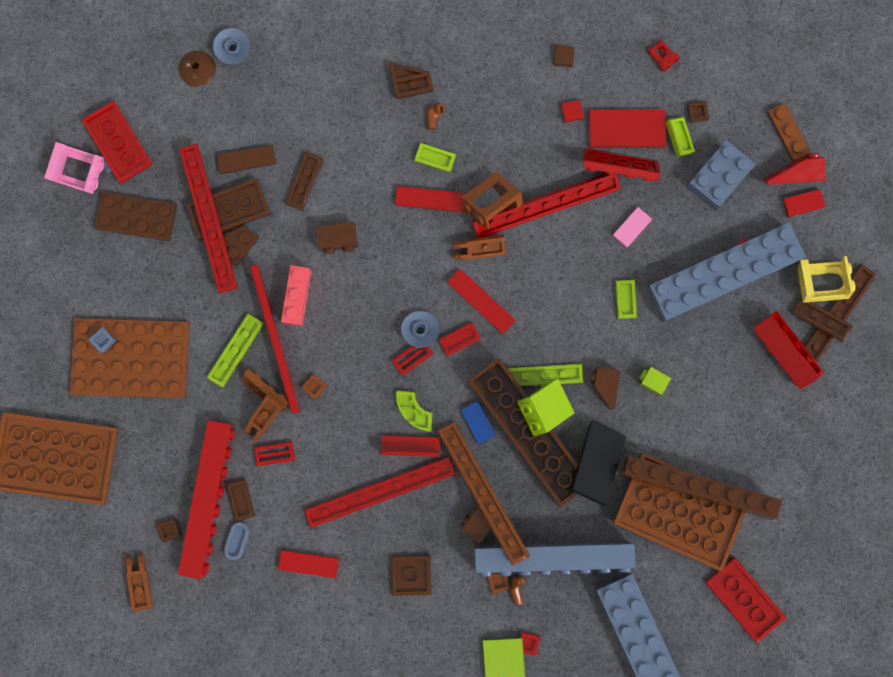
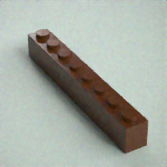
(701, 488)

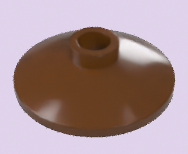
(200, 76)

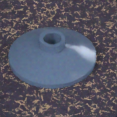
(228, 38)
(420, 320)

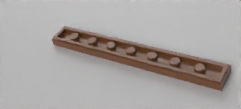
(483, 494)

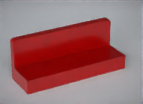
(410, 446)

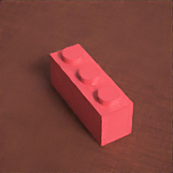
(296, 296)

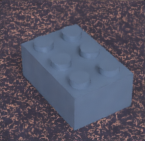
(720, 175)

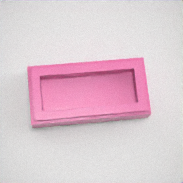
(632, 227)

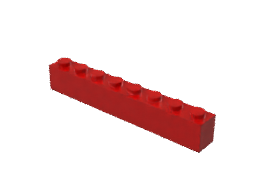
(205, 500)

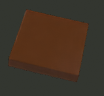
(411, 575)

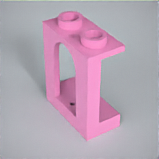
(58, 161)

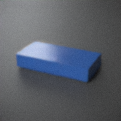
(478, 422)

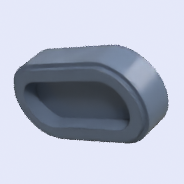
(236, 540)

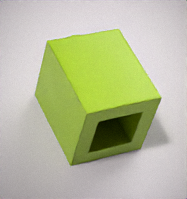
(654, 380)

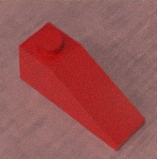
(801, 170)

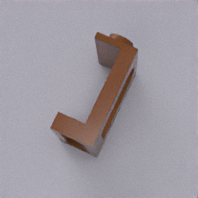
(509, 193)

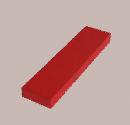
(429, 199)
(481, 301)

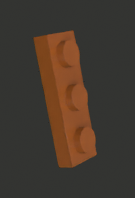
(788, 132)

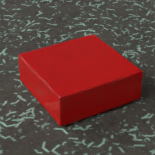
(572, 111)
(530, 643)

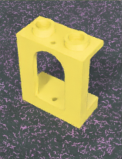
(840, 268)

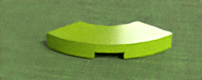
(412, 411)

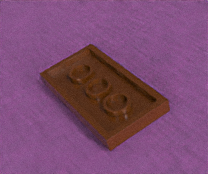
(235, 206)
(135, 216)

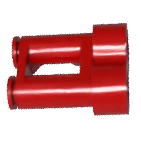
(664, 62)

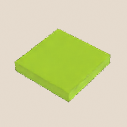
(504, 657)

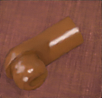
(432, 114)
(515, 589)

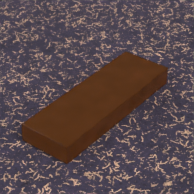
(246, 159)
(304, 181)
(822, 320)

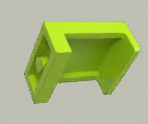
(546, 407)

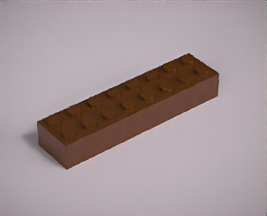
(542, 452)

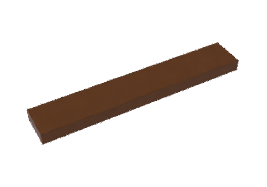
(842, 308)

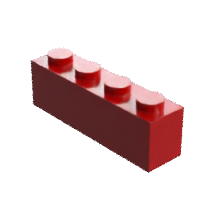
(788, 350)

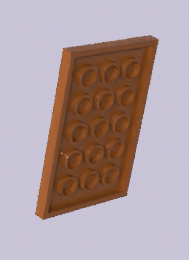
(143, 361)
(56, 458)
(679, 521)

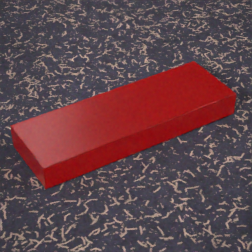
(308, 564)

